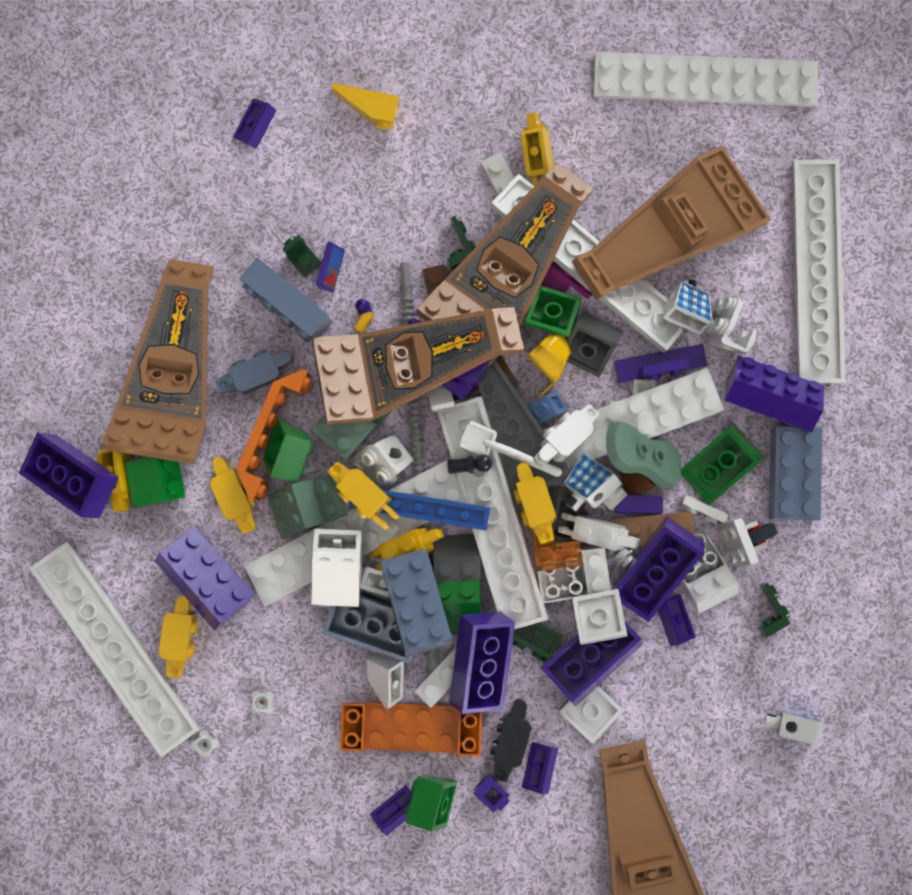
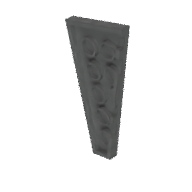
(513, 425)

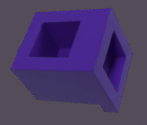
(493, 803)

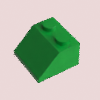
(553, 311)
(287, 451)
(153, 481)
(460, 599)
(430, 802)

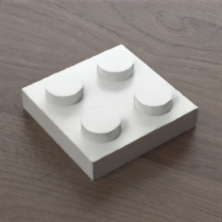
(599, 617)
(592, 714)

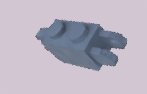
(254, 373)

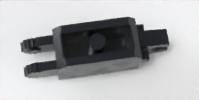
(512, 741)

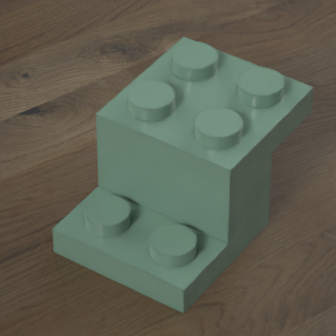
(348, 436)
(306, 505)

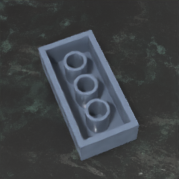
(289, 303)
(795, 474)
(416, 602)
(367, 626)

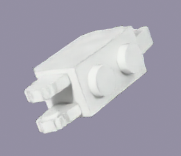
(567, 437)
(598, 532)

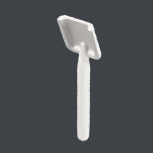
(481, 440)

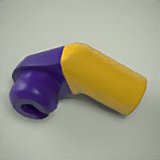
(365, 313)

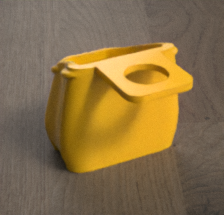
(551, 357)

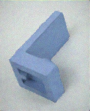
(547, 407)

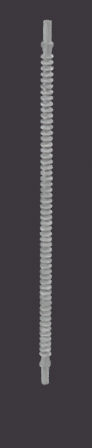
(406, 289)

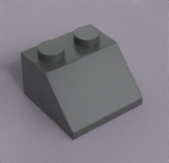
(592, 343)
(456, 558)

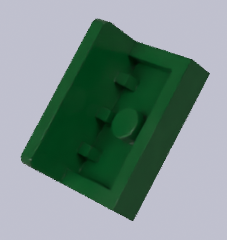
(538, 638)

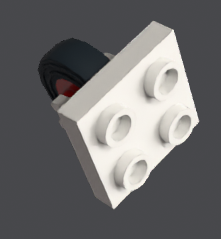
(744, 540)

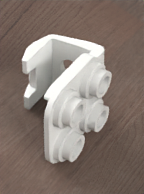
(726, 315)
(377, 464)

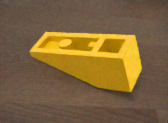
(374, 106)

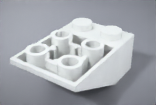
(336, 567)
(710, 578)
(577, 580)

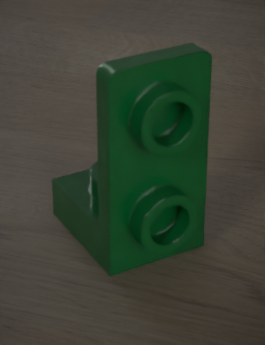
(300, 255)
(458, 255)
(771, 624)

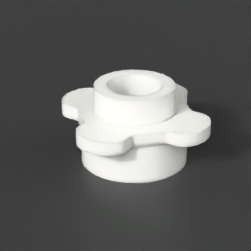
(624, 558)
(266, 697)
(211, 744)

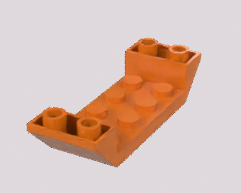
(296, 383)
(410, 728)

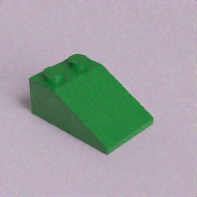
(721, 464)

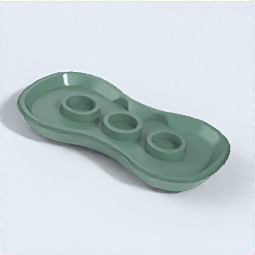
(635, 453)

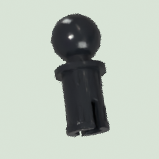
(481, 463)

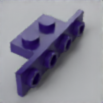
(657, 364)

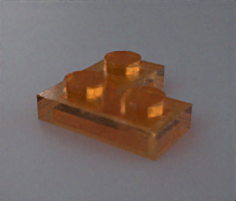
(554, 555)

